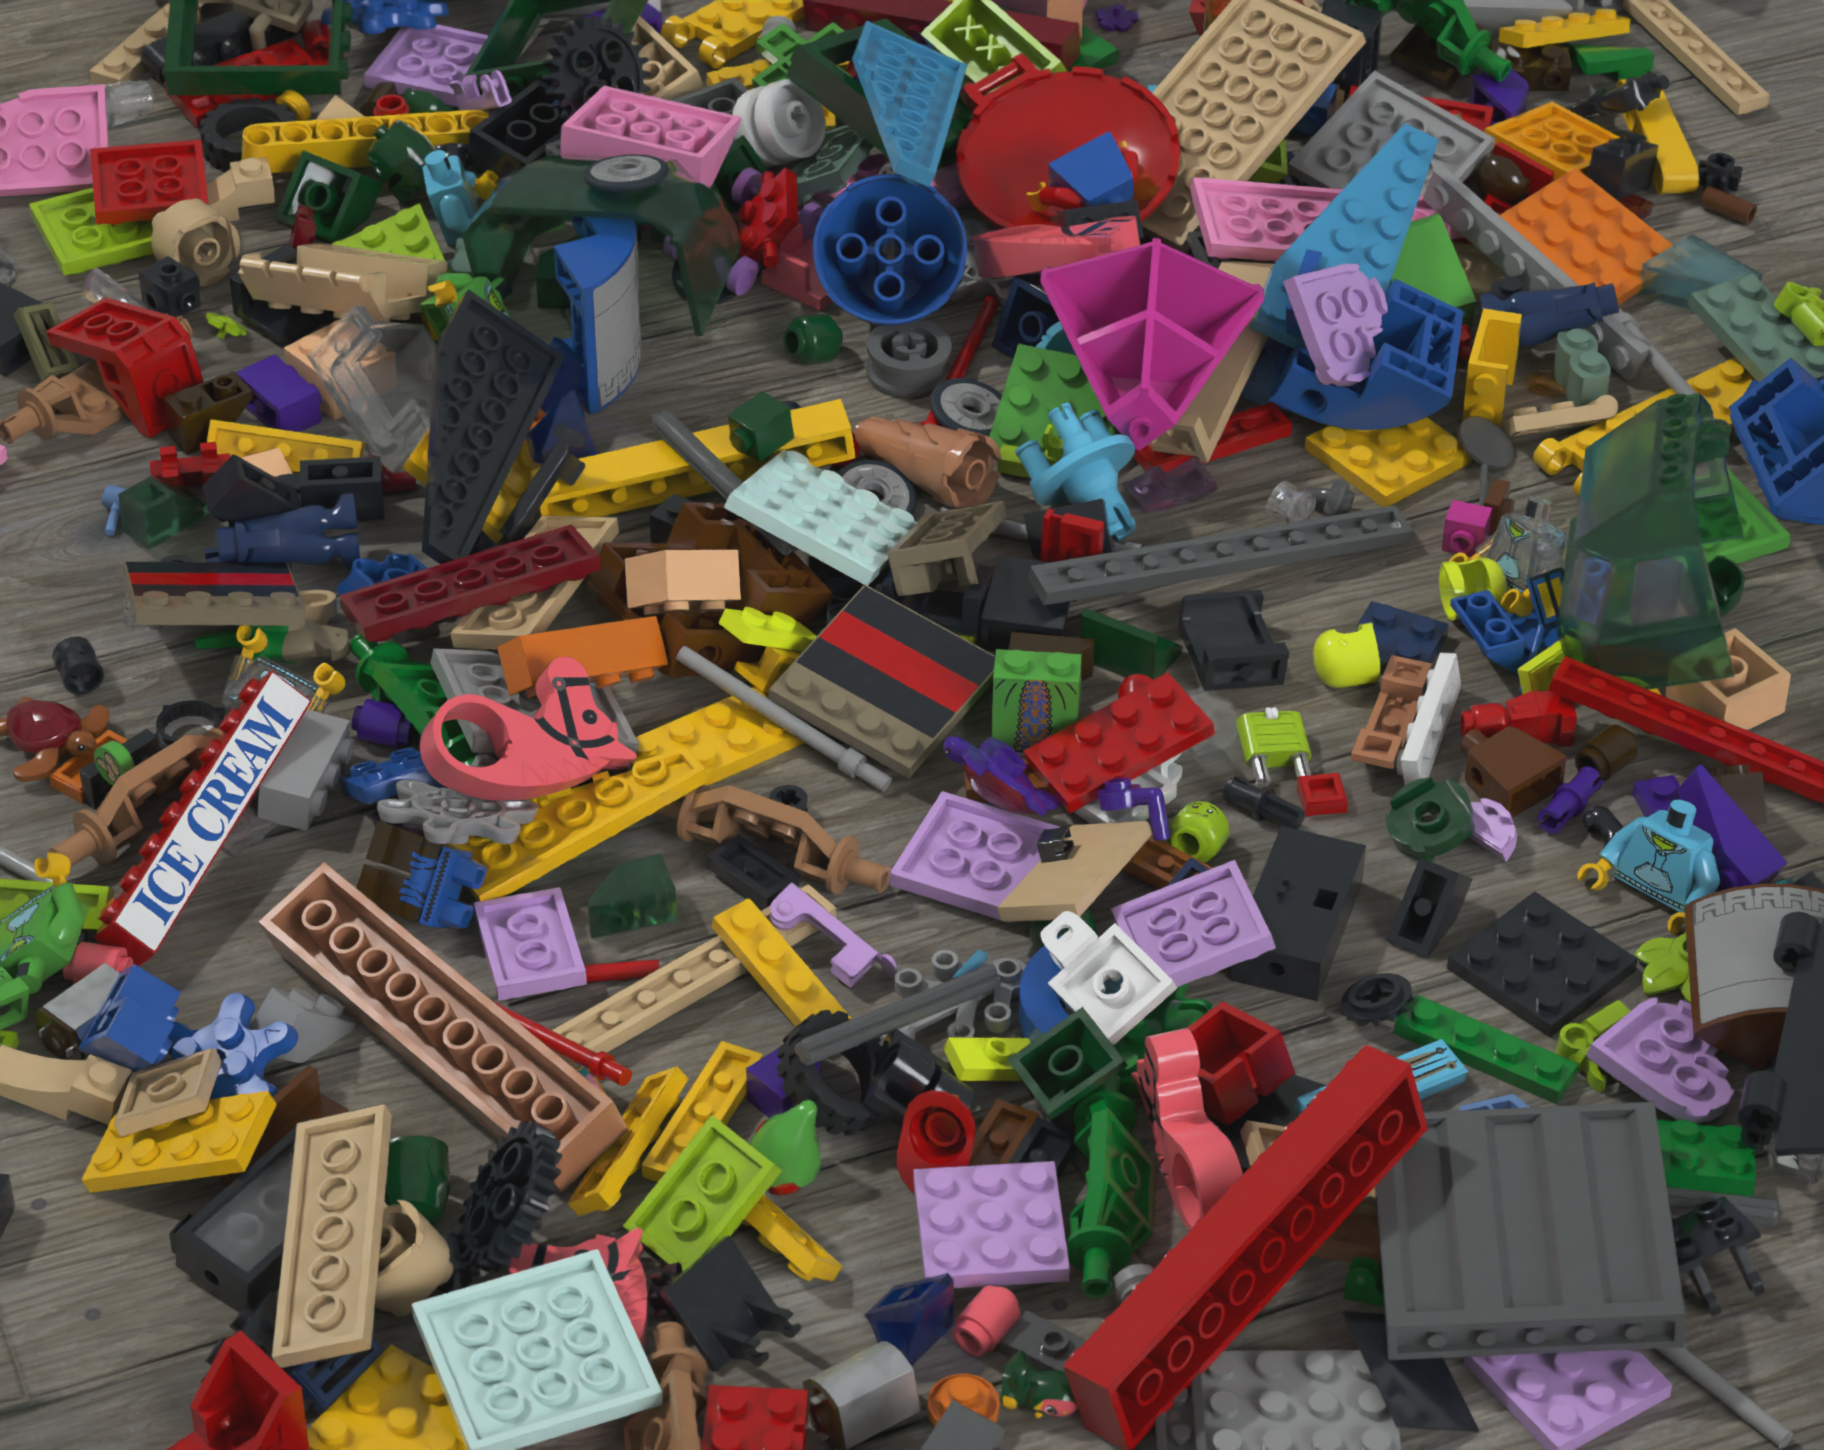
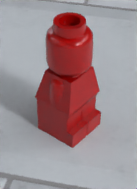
(1535, 713)

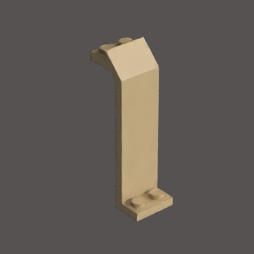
(1210, 410)

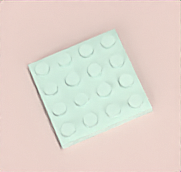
(821, 515)
(536, 1354)

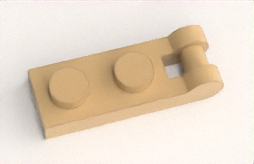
(1562, 416)

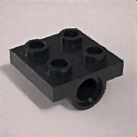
(905, 1072)

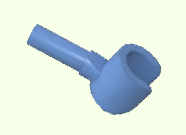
(111, 500)

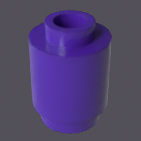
(382, 724)

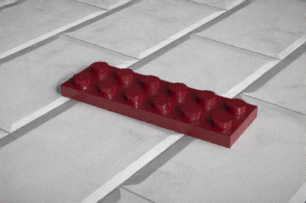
(469, 583)

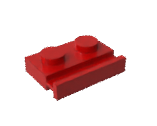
(1070, 537)

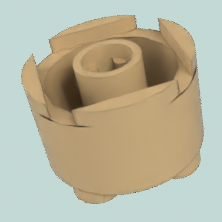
(196, 239)
(410, 1259)

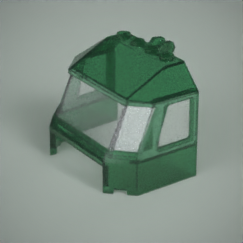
(1634, 557)

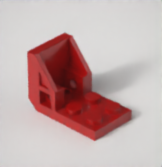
(137, 354)
(246, 1404)

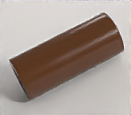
(1728, 205)

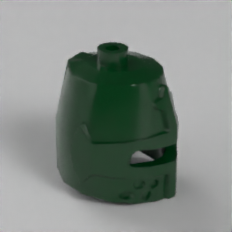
(399, 157)
(419, 1174)

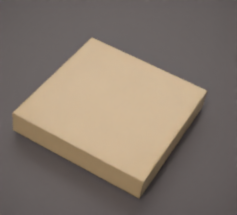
(168, 1092)

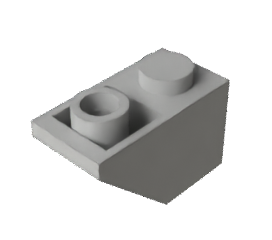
(315, 1019)

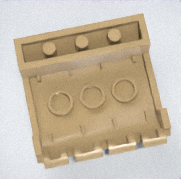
(343, 277)

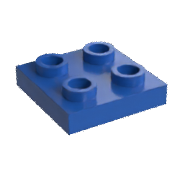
(377, 782)

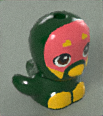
(1038, 1390)

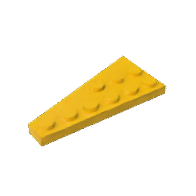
(581, 819)

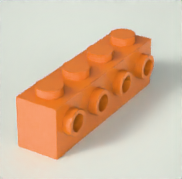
(605, 650)

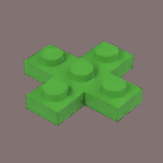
(778, 48)

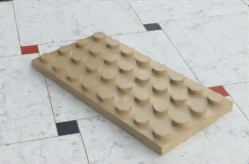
(1243, 95)

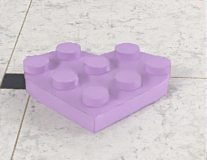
(1338, 319)
(1664, 1062)

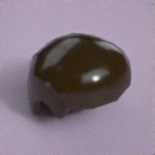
(1502, 180)

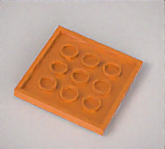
(1587, 233)

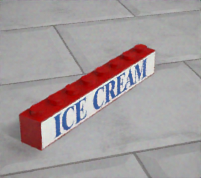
(202, 818)

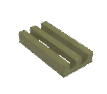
(37, 342)

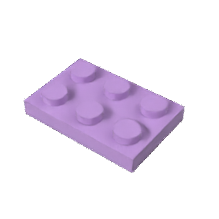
(529, 943)

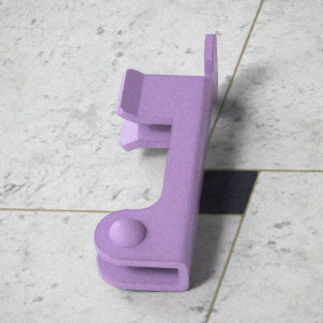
(494, 92)
(856, 955)

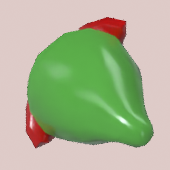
(792, 1146)

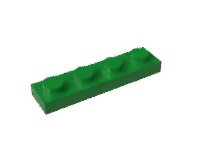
(1488, 1049)

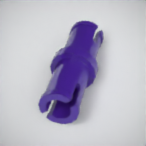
(1569, 800)

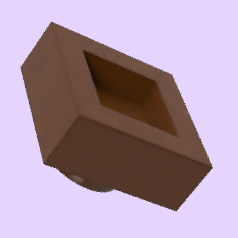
(1499, 501)

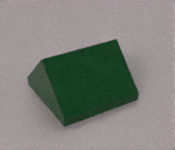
(1127, 648)

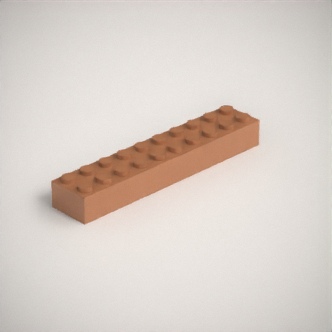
(439, 1020)

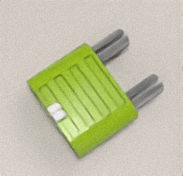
(1274, 741)

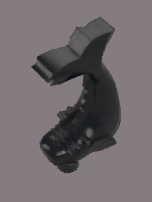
(1627, 97)

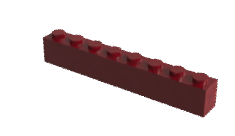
(915, 16)

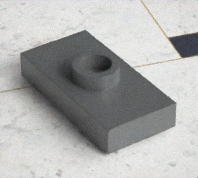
(1044, 1342)

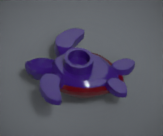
(998, 776)

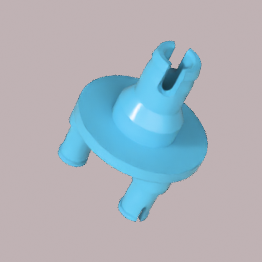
(1086, 468)

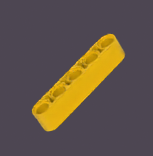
(1674, 165)

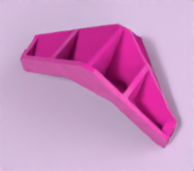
(1148, 329)

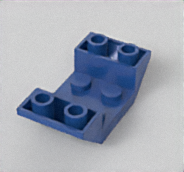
(1497, 632)

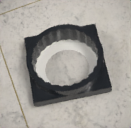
(183, 714)

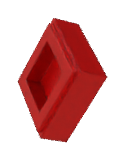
(1322, 794)

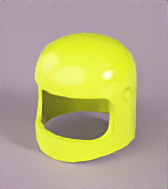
(1470, 578)
(1347, 658)

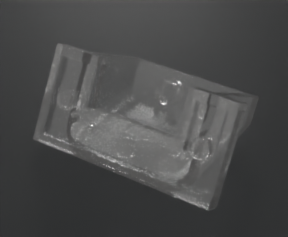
(379, 381)

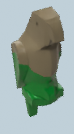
(288, 643)

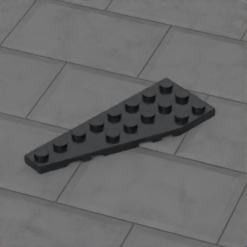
(483, 403)

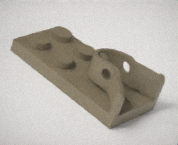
(943, 547)

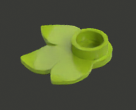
(1666, 965)

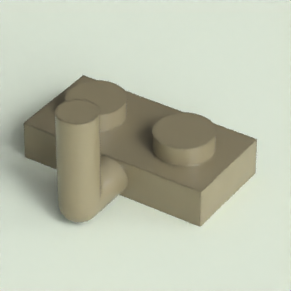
(280, 13)

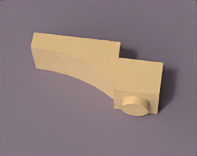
(244, 185)
(62, 1086)

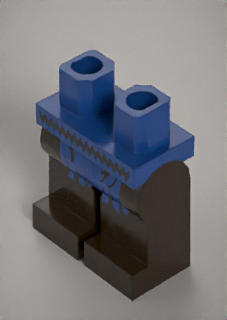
(434, 882)

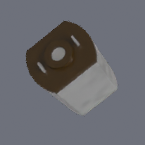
(69, 1016)
(862, 1396)

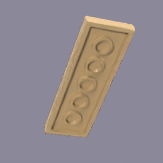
(530, 612)
(332, 1237)

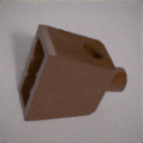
(1512, 768)

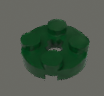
(1435, 837)

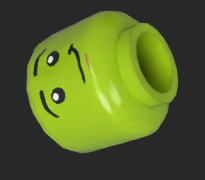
(1199, 830)

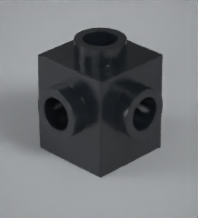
(170, 287)

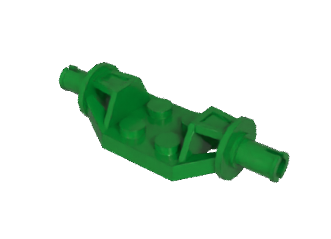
(1452, 28)
(411, 686)
(1120, 1190)

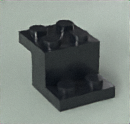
(1367, 58)

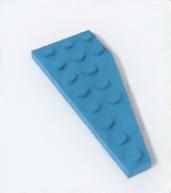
(910, 98)
(1358, 227)

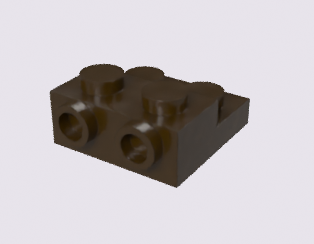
(1418, 56)
(1541, 66)

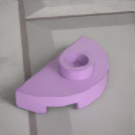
(1494, 828)

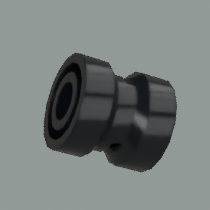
(78, 665)

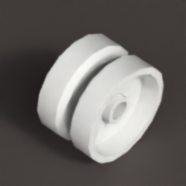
(780, 122)

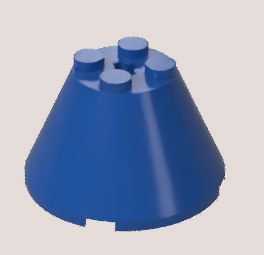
(889, 250)

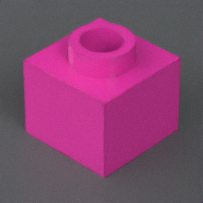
(1466, 527)

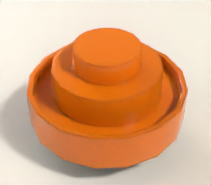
(967, 1390)

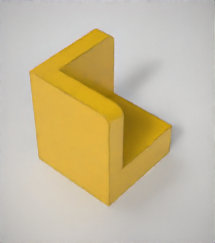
(769, 669)

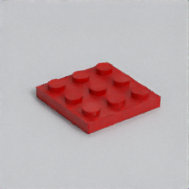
(145, 179)

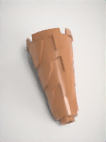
(934, 458)

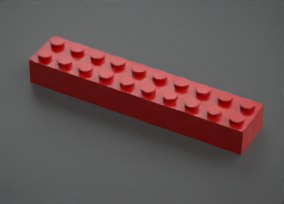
(1246, 1247)

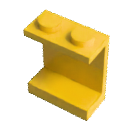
(1492, 365)

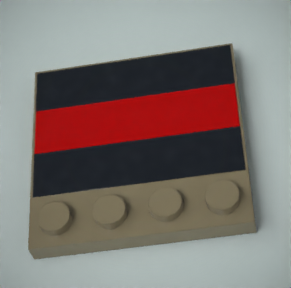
(213, 593)
(885, 681)

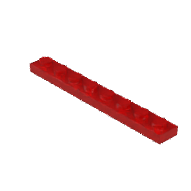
(1689, 728)

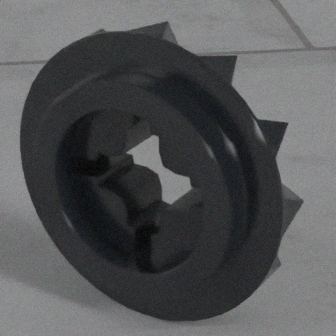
(1361, 999)

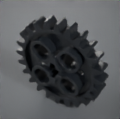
(595, 70)
(509, 1196)

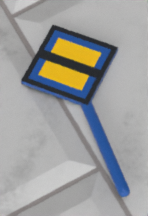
(1545, 595)

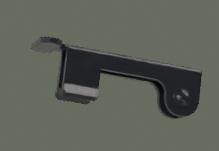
(557, 465)

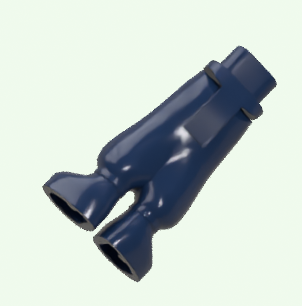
(1555, 309)
(294, 536)

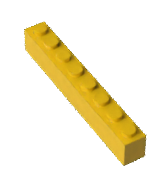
(655, 470)

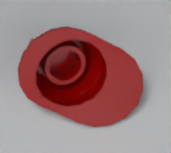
(935, 1134)

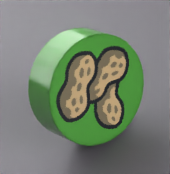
(112, 761)

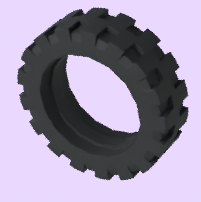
(235, 118)
(804, 1082)

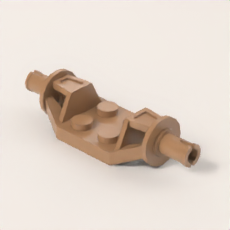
(79, 397)
(126, 797)
(732, 807)
(684, 1393)

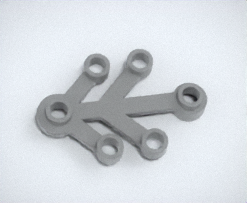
(1007, 968)

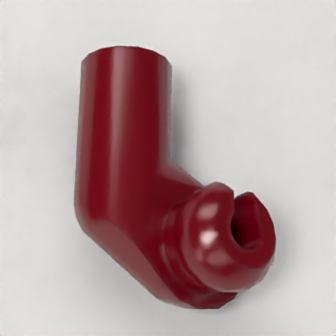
(397, 482)

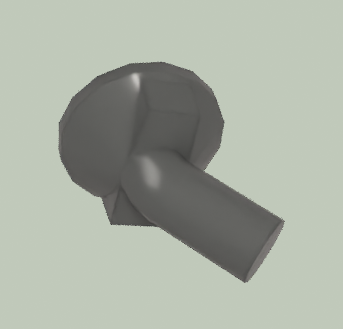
(1336, 500)

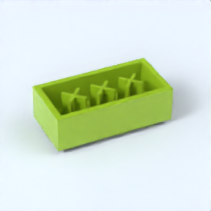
(985, 39)

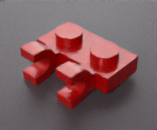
(190, 469)

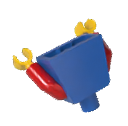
(1089, 176)

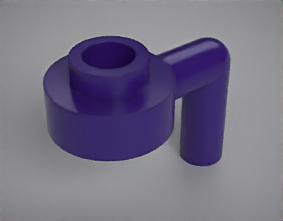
(1122, 794)

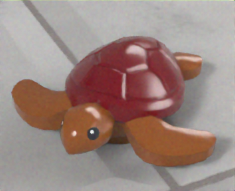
(51, 733)

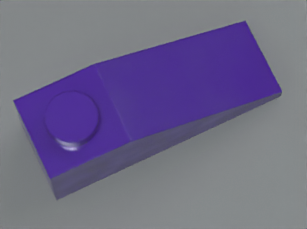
(1738, 846)

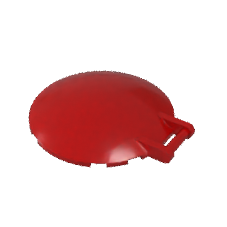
(1047, 116)

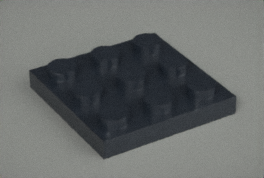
(1542, 964)

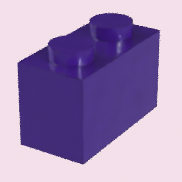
(281, 395)

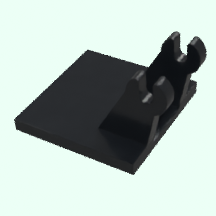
(1707, 1231)
(725, 1307)

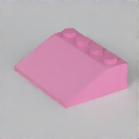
(633, 123)

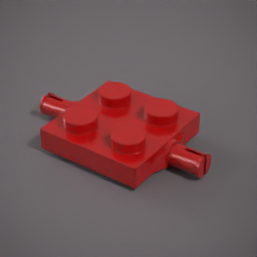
(769, 217)

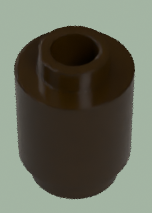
(1608, 751)

